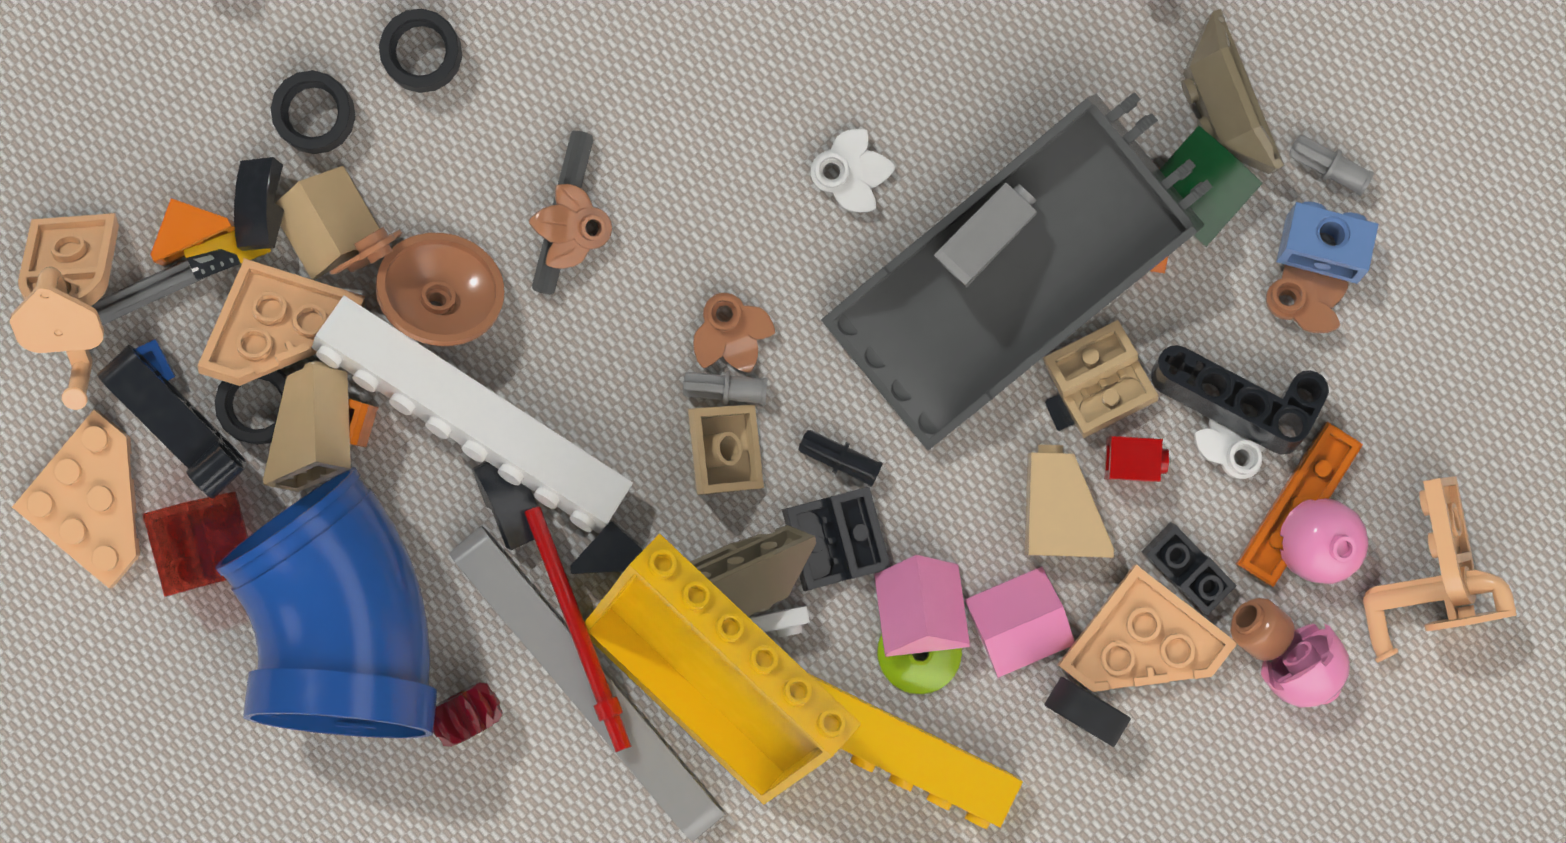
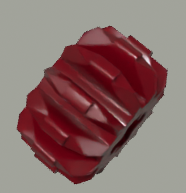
(466, 714)

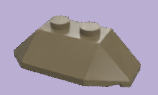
(1226, 98)
(758, 568)

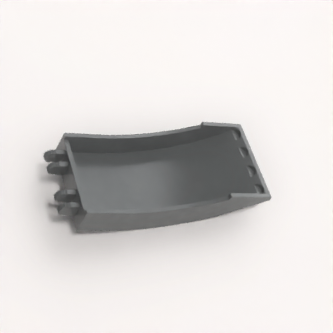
(1096, 232)

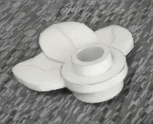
(858, 170)
(1222, 443)

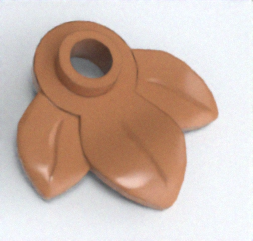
(566, 224)
(370, 250)
(1312, 296)
(732, 339)

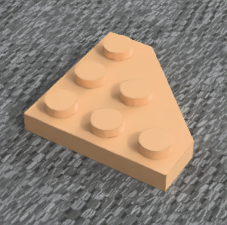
(267, 323)
(88, 500)
(1145, 639)

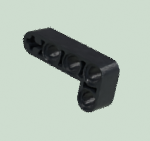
(1236, 391)
(204, 451)

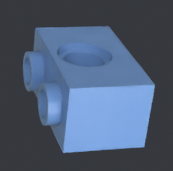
(1305, 249)

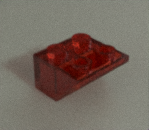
(193, 539)

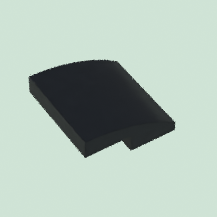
(845, 535)

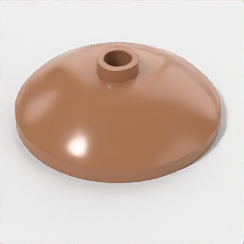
(444, 271)

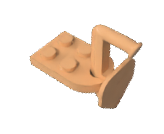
(60, 279)
(1458, 580)

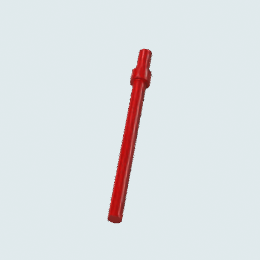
(607, 707)

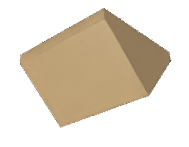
(325, 220)
(725, 449)

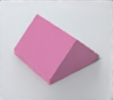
(921, 607)
(1020, 621)

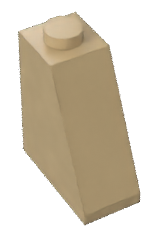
(310, 429)
(1061, 508)

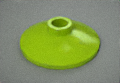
(923, 675)

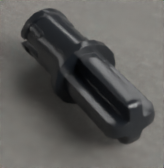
(840, 457)

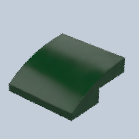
(1230, 179)

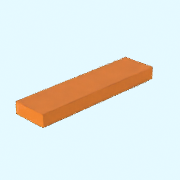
(1312, 479)

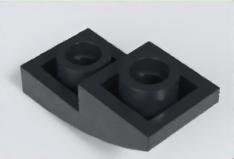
(255, 213)
(507, 504)
(1188, 568)

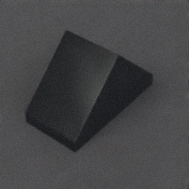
(608, 552)

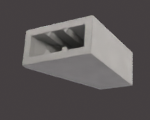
(987, 233)

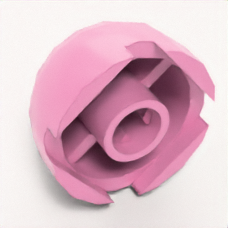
(1323, 541)
(1310, 669)

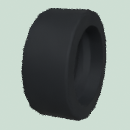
(403, 23)
(298, 83)
(228, 419)
(1087, 711)

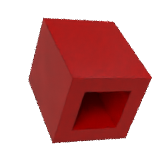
(1135, 459)

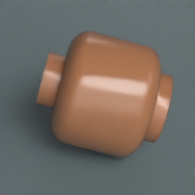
(1262, 629)

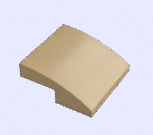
(1100, 379)

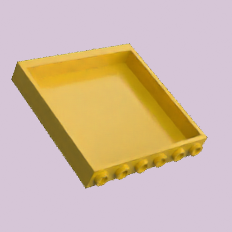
(717, 673)

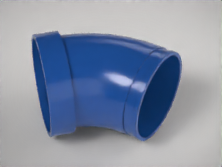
(334, 618)

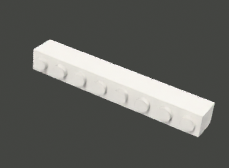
(470, 415)

